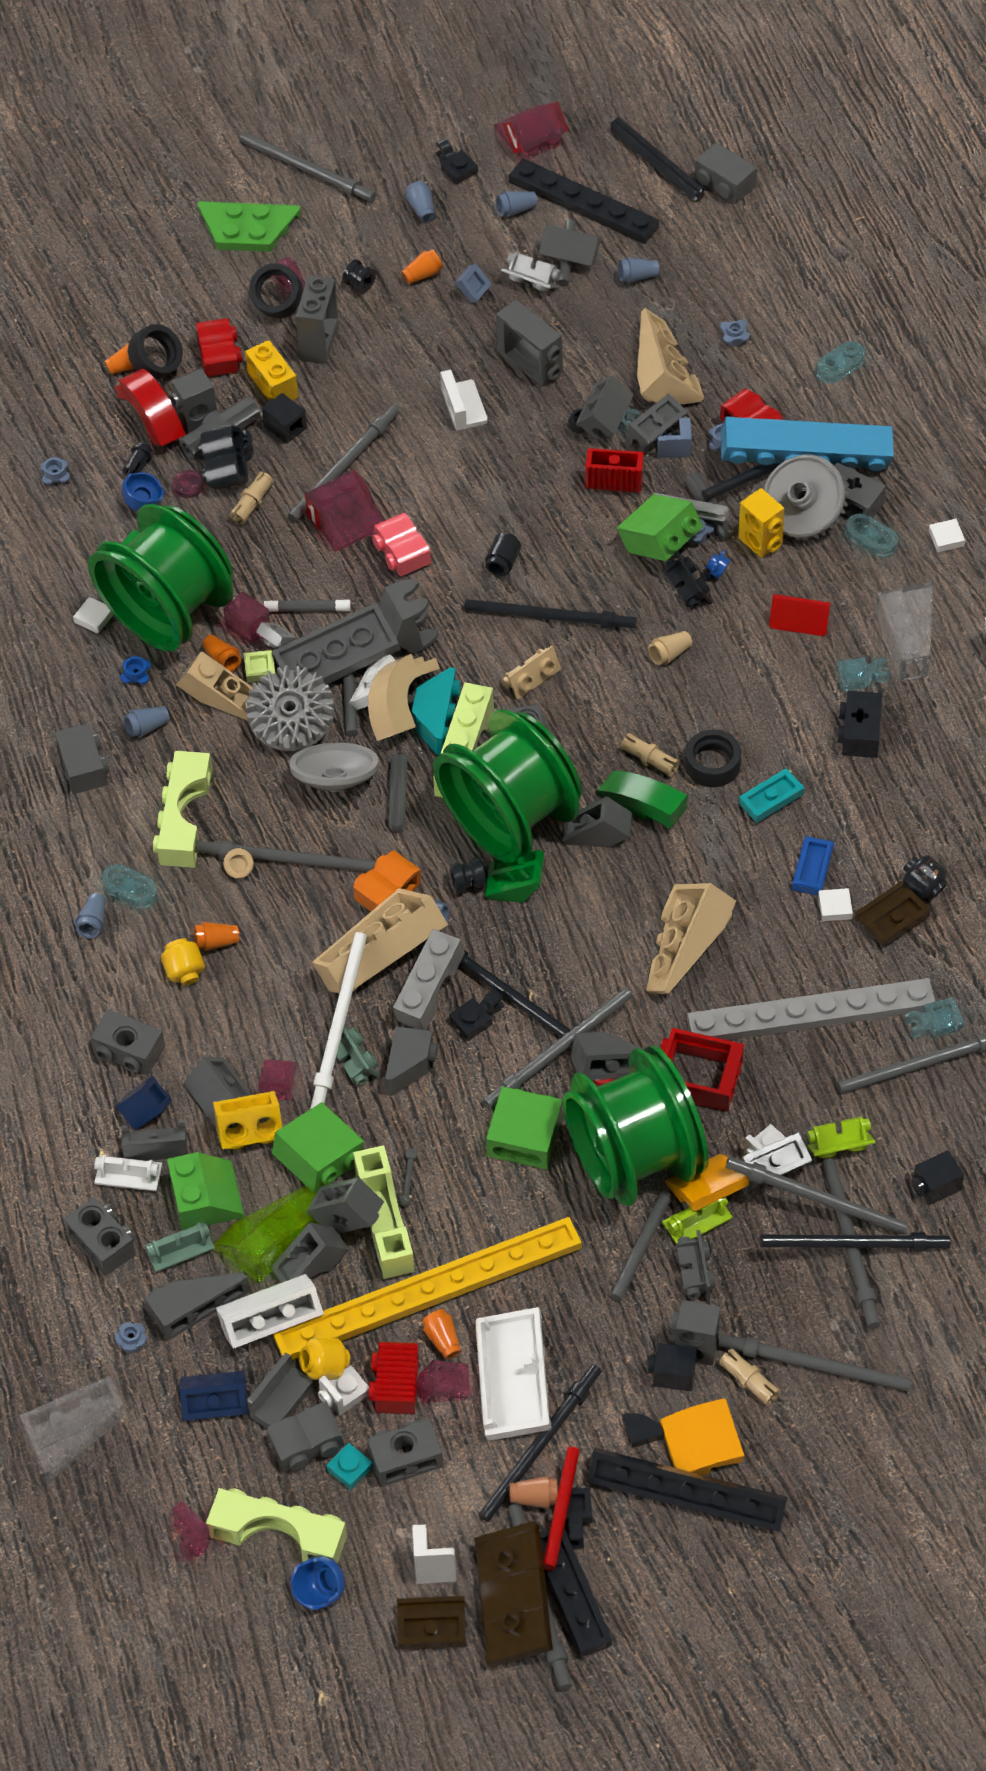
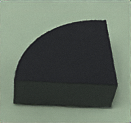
(641, 1429)

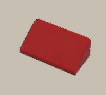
(799, 615)

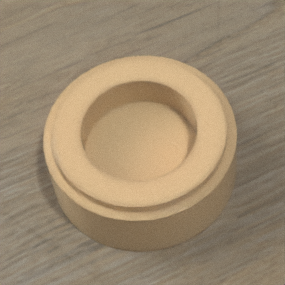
(238, 863)

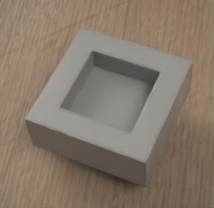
(275, 635)

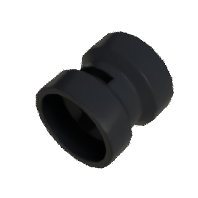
(467, 875)

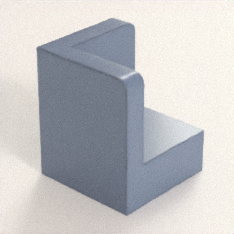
(677, 443)

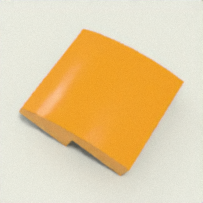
(708, 1186)
(702, 1437)

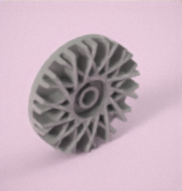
(823, 497)
(290, 709)

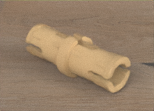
(251, 498)
(649, 754)
(749, 1377)

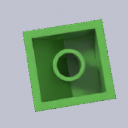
(204, 1189)

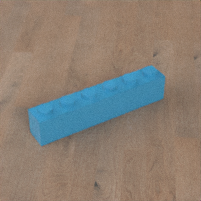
(778, 440)

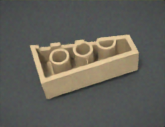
(391, 932)

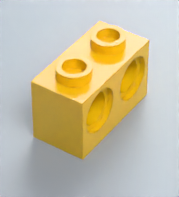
(271, 371)
(761, 523)
(247, 1113)

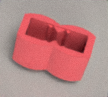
(402, 544)

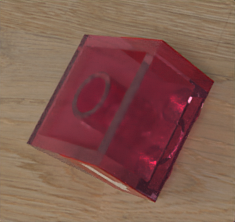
(532, 127)
(343, 510)

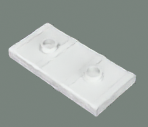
(512, 1374)

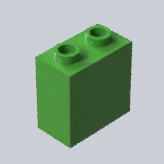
(659, 527)
(524, 1127)
(317, 1147)

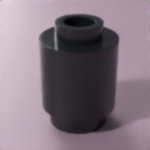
(502, 554)

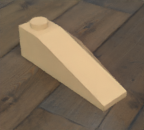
(661, 365)
(692, 922)

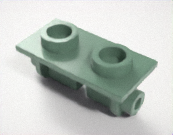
(362, 1062)
(179, 1247)

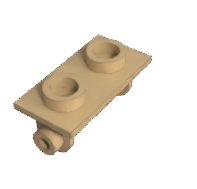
(532, 673)

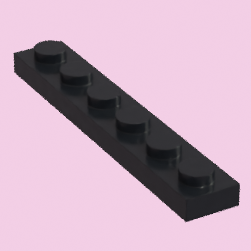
(584, 201)
(687, 1489)

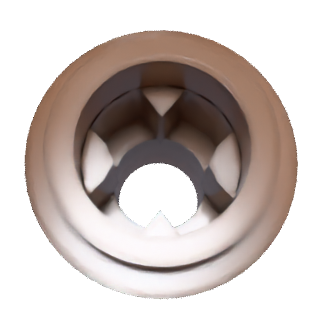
(534, 1492)

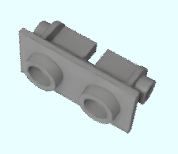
(521, 269)

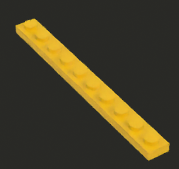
(433, 1286)

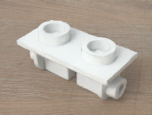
(127, 1173)

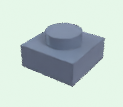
(473, 283)

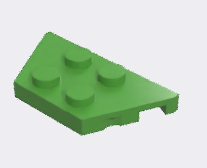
(247, 224)

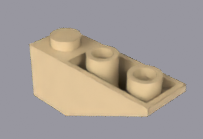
(215, 686)

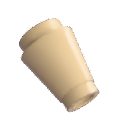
(668, 647)

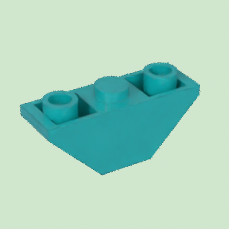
(435, 708)

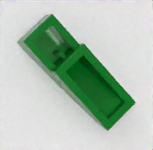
(645, 797)

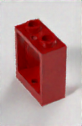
(714, 1049)

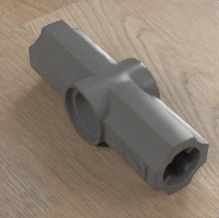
(238, 415)

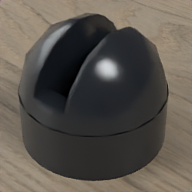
(572, 421)

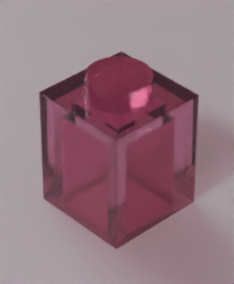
(245, 616)

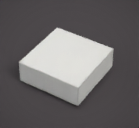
(946, 535)
(93, 615)
(835, 904)

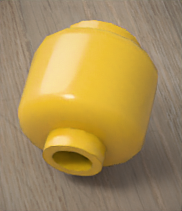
(182, 961)
(324, 1358)

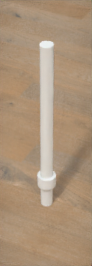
(323, 1079)

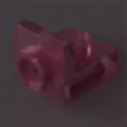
(278, 1077)
(444, 1380)
(192, 1529)

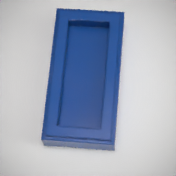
(812, 865)

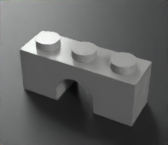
(435, 963)

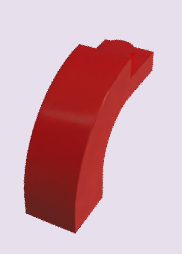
(152, 406)

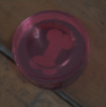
(188, 484)

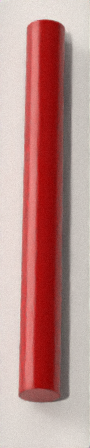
(561, 1508)

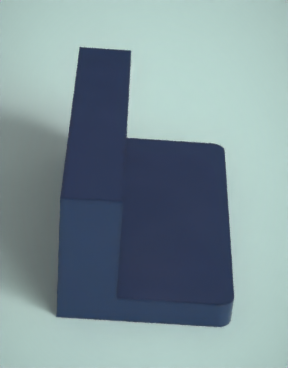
(213, 1395)

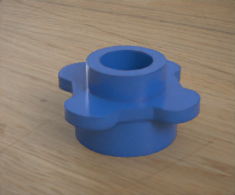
(717, 565)
(132, 665)

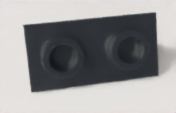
(682, 572)

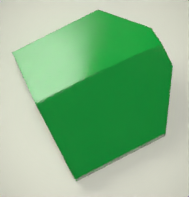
(515, 880)

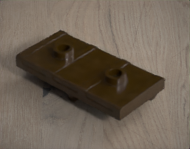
(513, 1594)

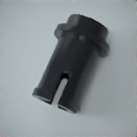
(140, 455)

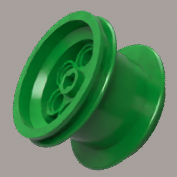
(162, 576)
(508, 784)
(635, 1126)

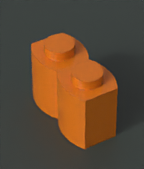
(388, 875)

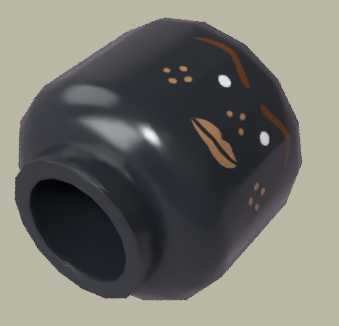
(925, 877)

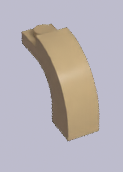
(388, 695)

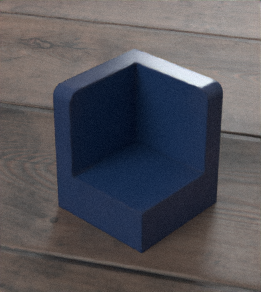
(143, 1103)

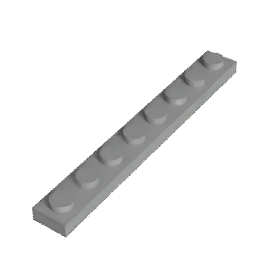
(812, 1010)

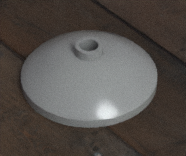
(334, 765)

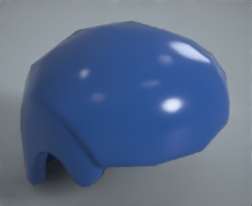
(141, 489)
(317, 1582)

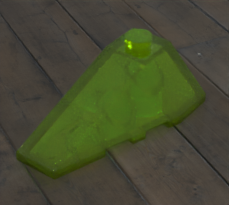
(266, 1233)

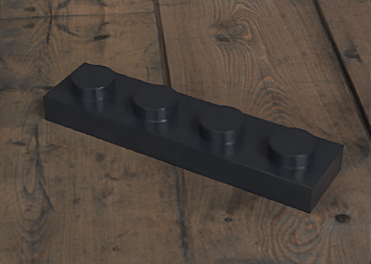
(576, 1599)

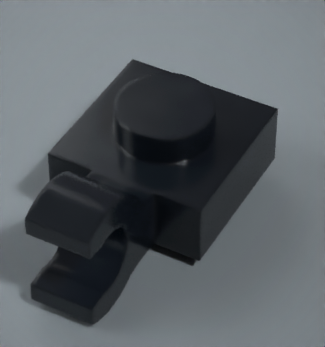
(455, 165)
(474, 1016)
(578, 1513)

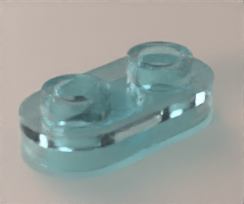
(844, 359)
(875, 536)
(132, 886)

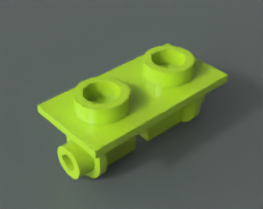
(828, 1141)
(705, 1219)

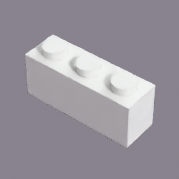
(269, 1311)

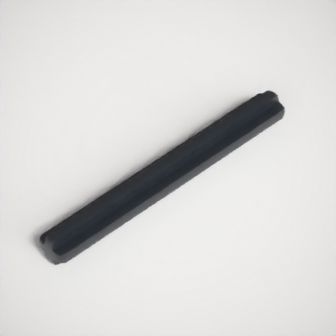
(657, 159)

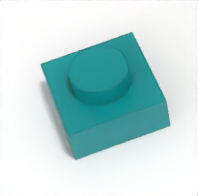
(349, 1466)

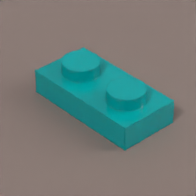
(771, 795)

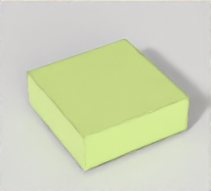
(258, 664)

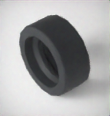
(261, 276)
(168, 340)
(713, 776)

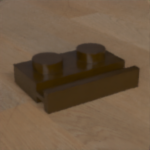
(892, 914)
(431, 1622)

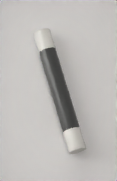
(308, 605)

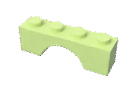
(469, 719)
(188, 779)
(388, 1231)
(239, 1516)

